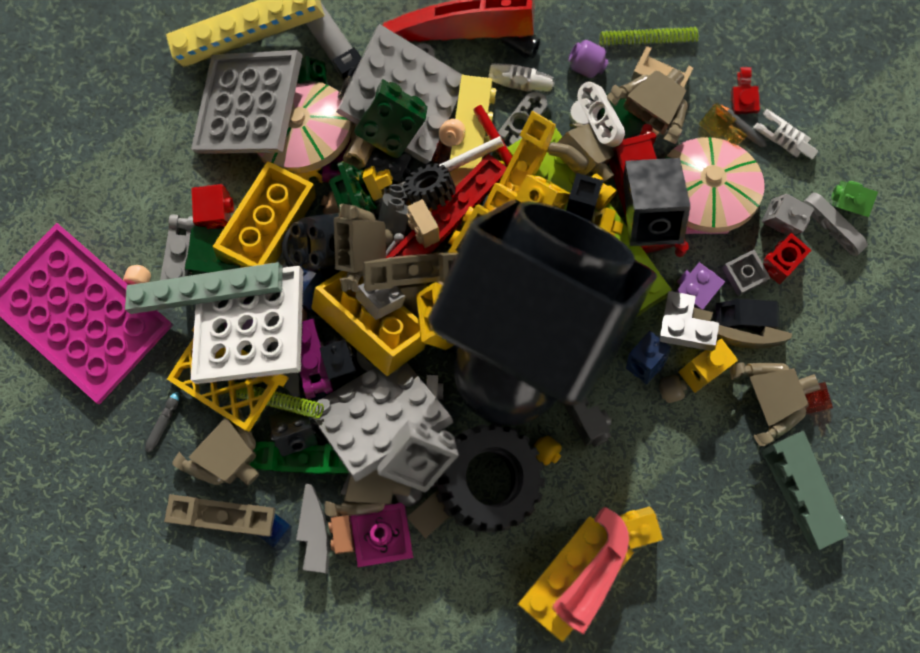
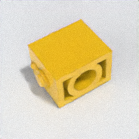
(542, 191)
(642, 527)

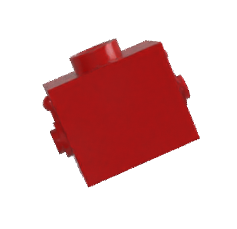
(211, 206)
(785, 258)

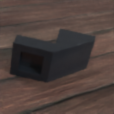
(584, 196)
(748, 313)

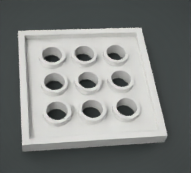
(258, 362)

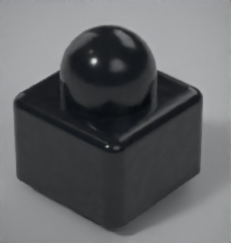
(536, 309)

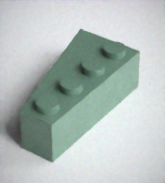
(806, 491)

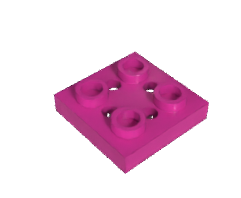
(399, 547)

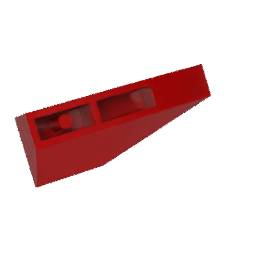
(466, 20)

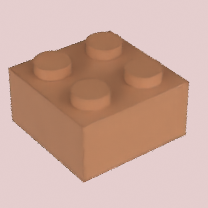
(342, 535)

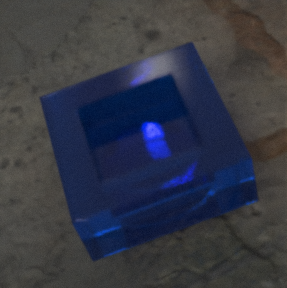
(279, 529)

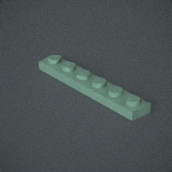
(204, 288)

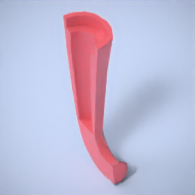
(587, 593)

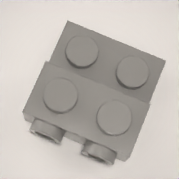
(418, 455)

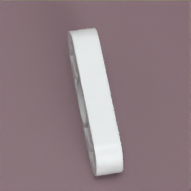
(609, 119)

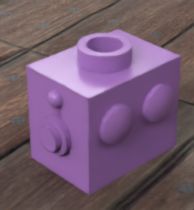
(700, 283)

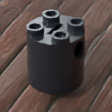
(314, 242)

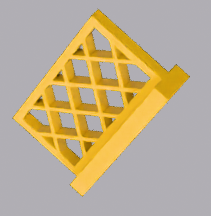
(256, 409)

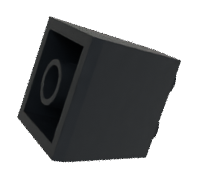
(655, 202)

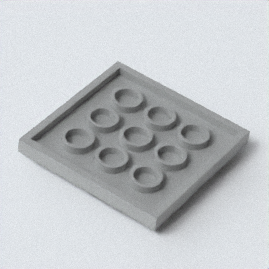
(416, 73)
(247, 102)
(371, 410)

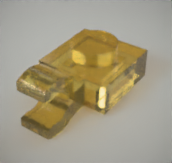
(719, 123)

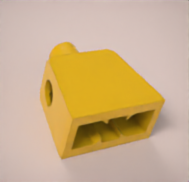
(708, 366)

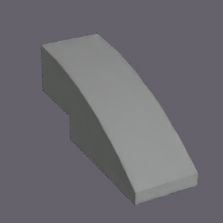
(314, 531)

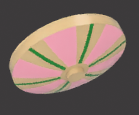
(314, 130)
(720, 183)

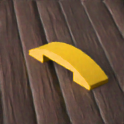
(526, 160)

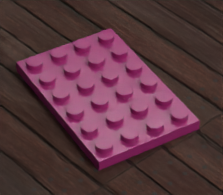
(77, 314)

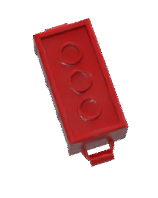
(638, 148)

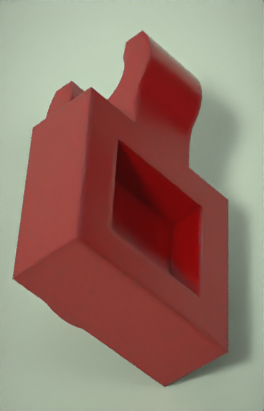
(745, 97)

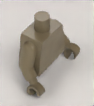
(655, 101)
(584, 152)
(358, 240)
(779, 395)
(222, 455)
(367, 495)

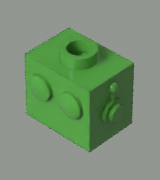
(854, 197)

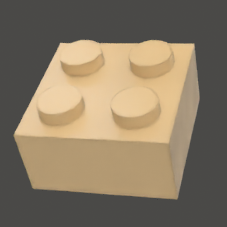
(423, 223)

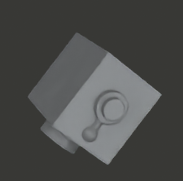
(787, 215)

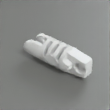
(520, 77)
(787, 136)

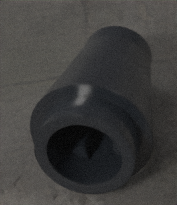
(525, 46)

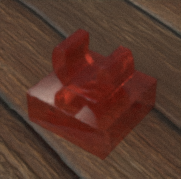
(818, 400)

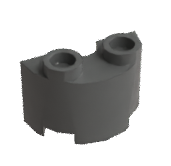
(394, 209)

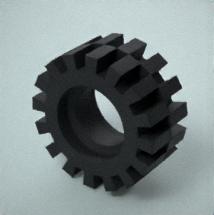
(431, 185)

